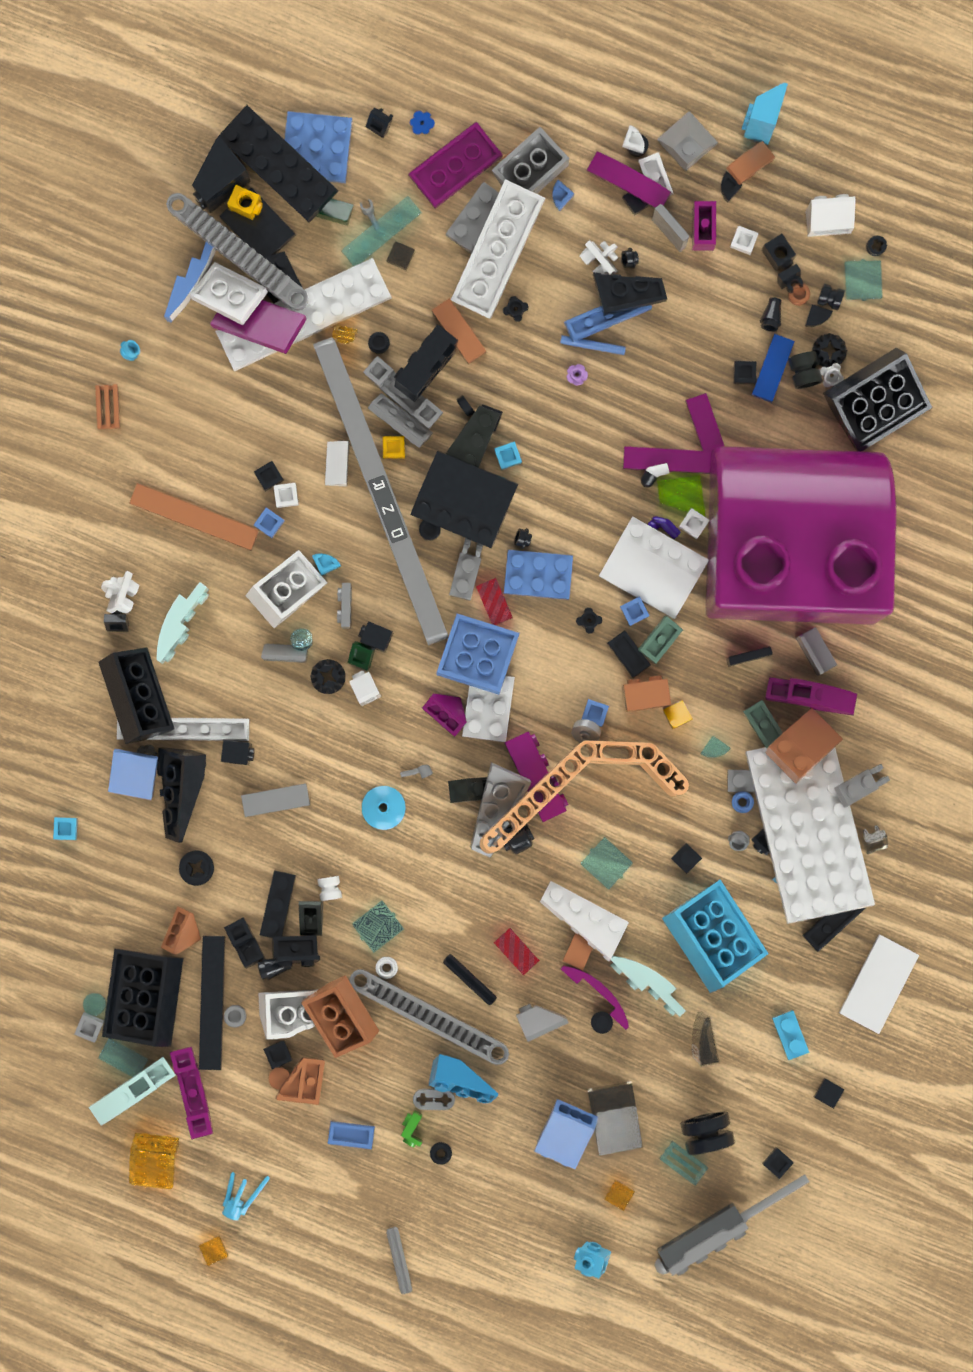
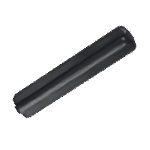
(469, 979)

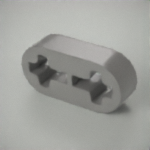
(433, 1105)

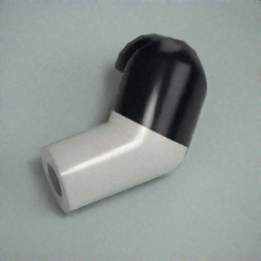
(652, 473)

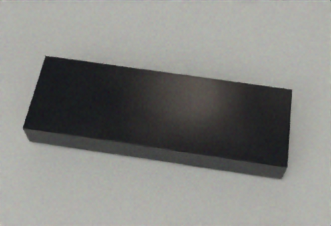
(828, 927)

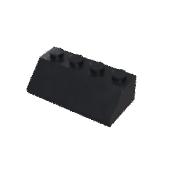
(136, 695)

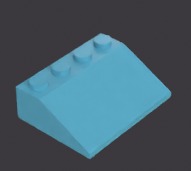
(715, 936)

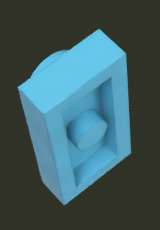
(790, 1035)

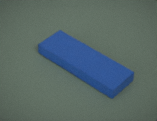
(773, 368)

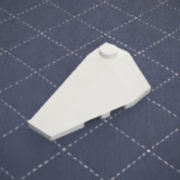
(283, 1013)

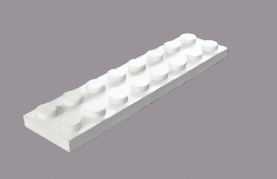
(327, 305)

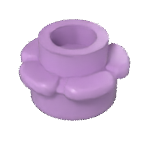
(583, 375)

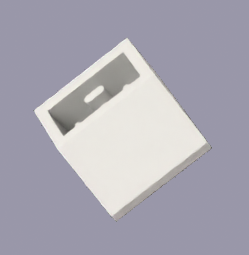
(830, 215)

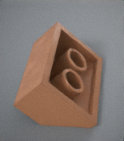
(340, 1017)

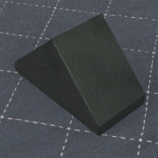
(311, 917)

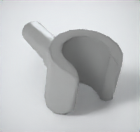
(369, 212)
(424, 771)

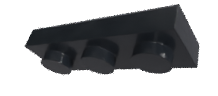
(277, 904)

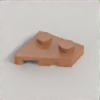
(304, 1082)

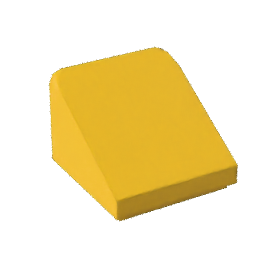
(677, 714)

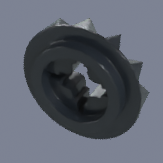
(822, 343)
(330, 686)
(186, 870)

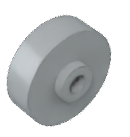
(586, 731)

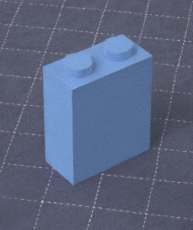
(566, 1134)

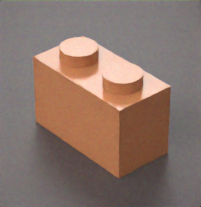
(646, 694)

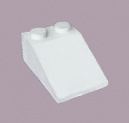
(286, 589)

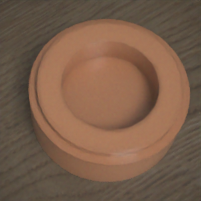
(800, 295)
(278, 1077)

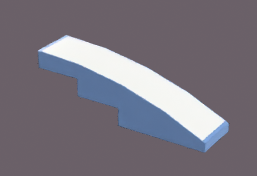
(184, 286)

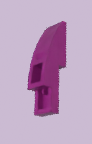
(811, 694)

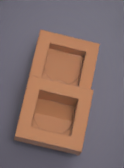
(750, 162)
(578, 952)

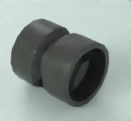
(805, 370)

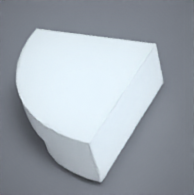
(634, 140)

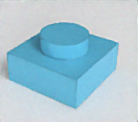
(508, 455)
(65, 828)

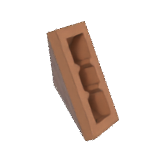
(181, 932)

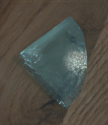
(714, 748)

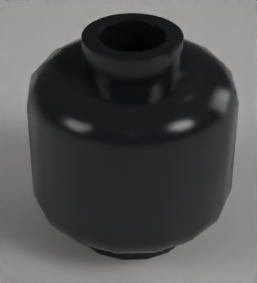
(520, 841)

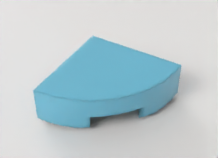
(325, 563)

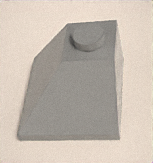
(687, 141)
(538, 1021)

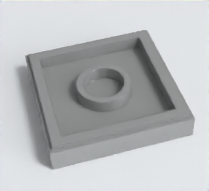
(670, 227)

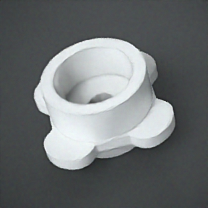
(831, 381)

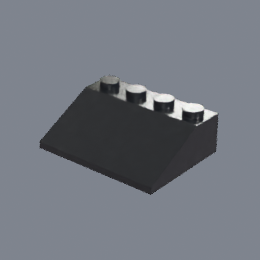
(878, 399)
(464, 499)
(142, 998)

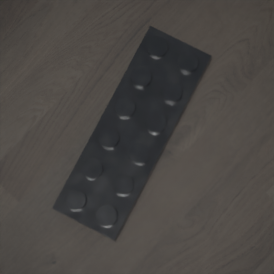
(278, 163)

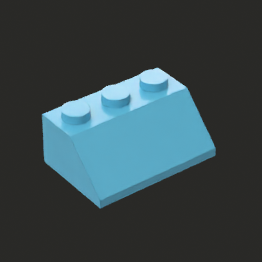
(763, 114)

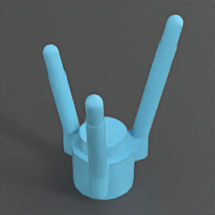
(235, 1207)

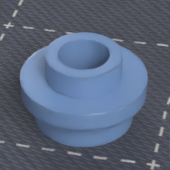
(749, 802)

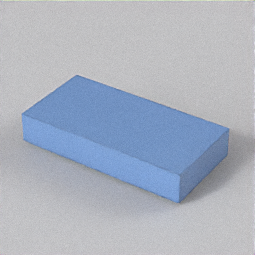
(351, 1135)

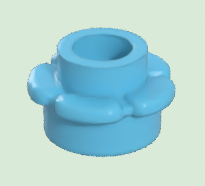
(129, 350)

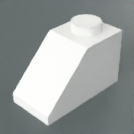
(364, 688)

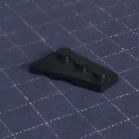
(627, 293)

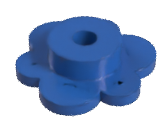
(419, 117)

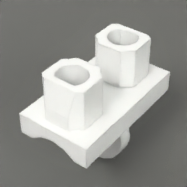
(592, 252)
(117, 589)

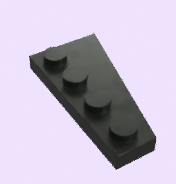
(474, 437)

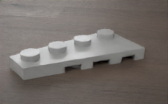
(500, 794)

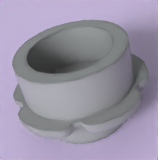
(738, 840)

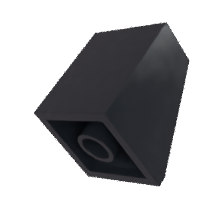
(218, 177)

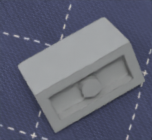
(816, 651)

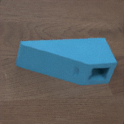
(455, 1076)

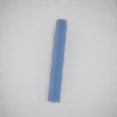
(594, 345)

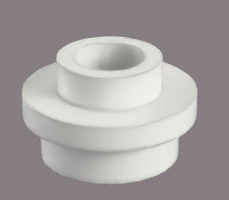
(379, 967)

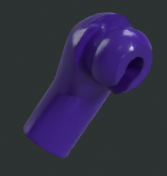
(665, 524)

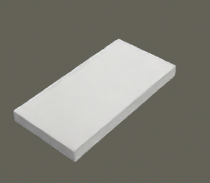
(878, 984)

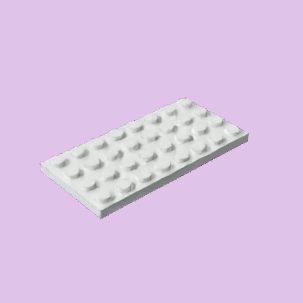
(810, 839)

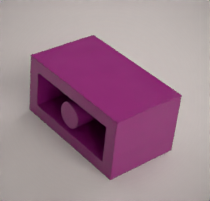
(704, 226)

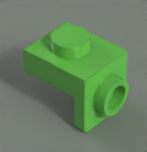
(410, 1124)

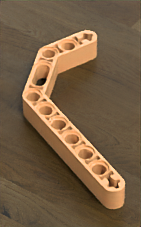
(579, 762)

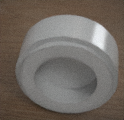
(235, 1016)

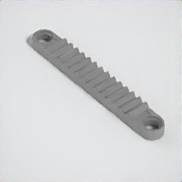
(237, 251)
(429, 1016)

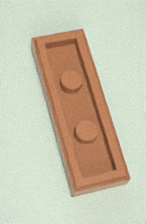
(454, 323)

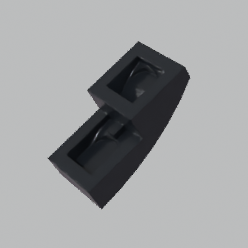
(244, 943)

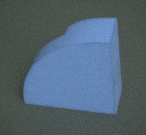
(561, 195)

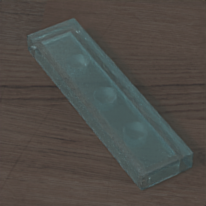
(381, 231)

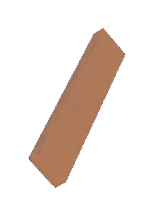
(194, 517)

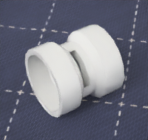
(329, 888)

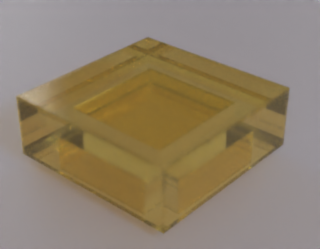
(213, 1250)

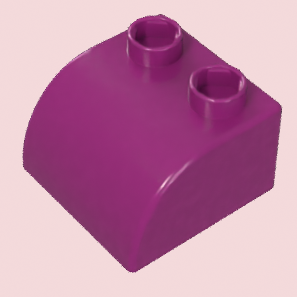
(801, 535)

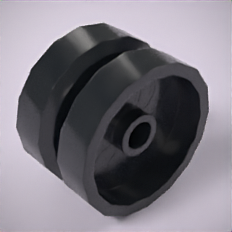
(707, 1133)

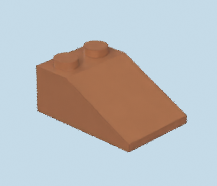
(803, 745)

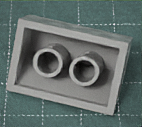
(532, 163)

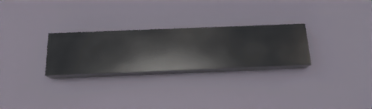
(212, 1003)

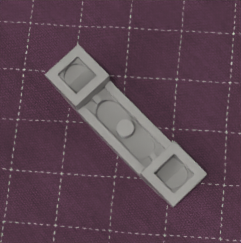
(383, 377)

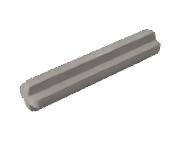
(399, 1260)

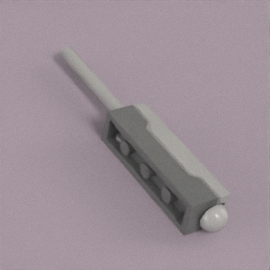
(714, 1233)

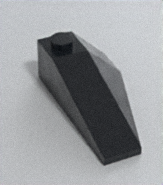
(181, 780)

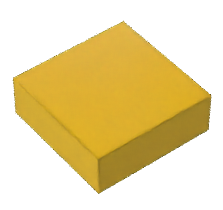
(393, 447)

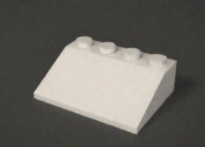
(653, 567)

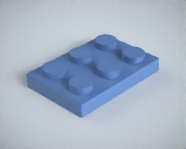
(538, 574)

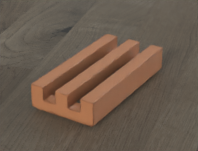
(106, 388)

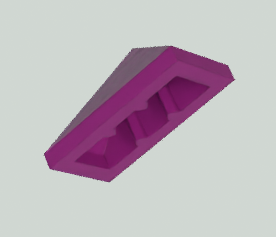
(447, 712)

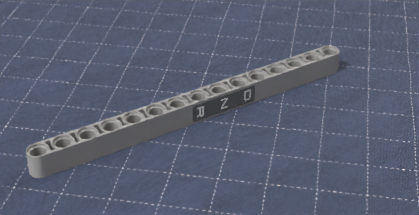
(381, 491)

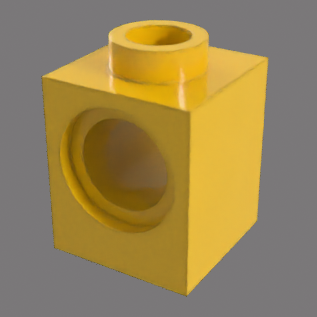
(240, 194)

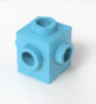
(591, 1259)

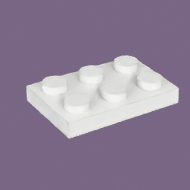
(228, 293)
(488, 712)

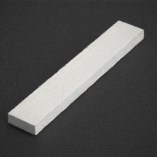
(203, 729)

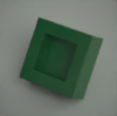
(361, 655)

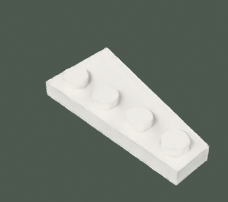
(593, 923)

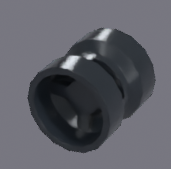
(832, 297)

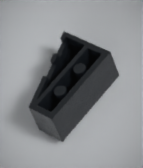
(426, 363)

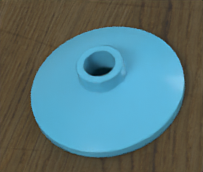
(394, 812)

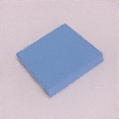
(133, 774)

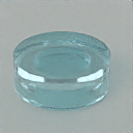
(301, 639)
(94, 1004)

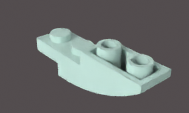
(173, 630)
(642, 976)
(132, 1091)

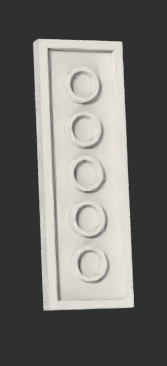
(498, 248)

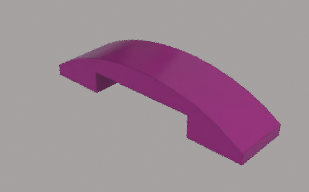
(628, 180)
(617, 1012)
(192, 1092)

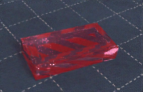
(494, 602)
(516, 951)

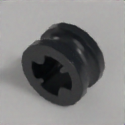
(881, 250)

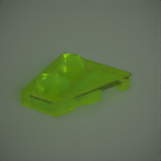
(682, 494)

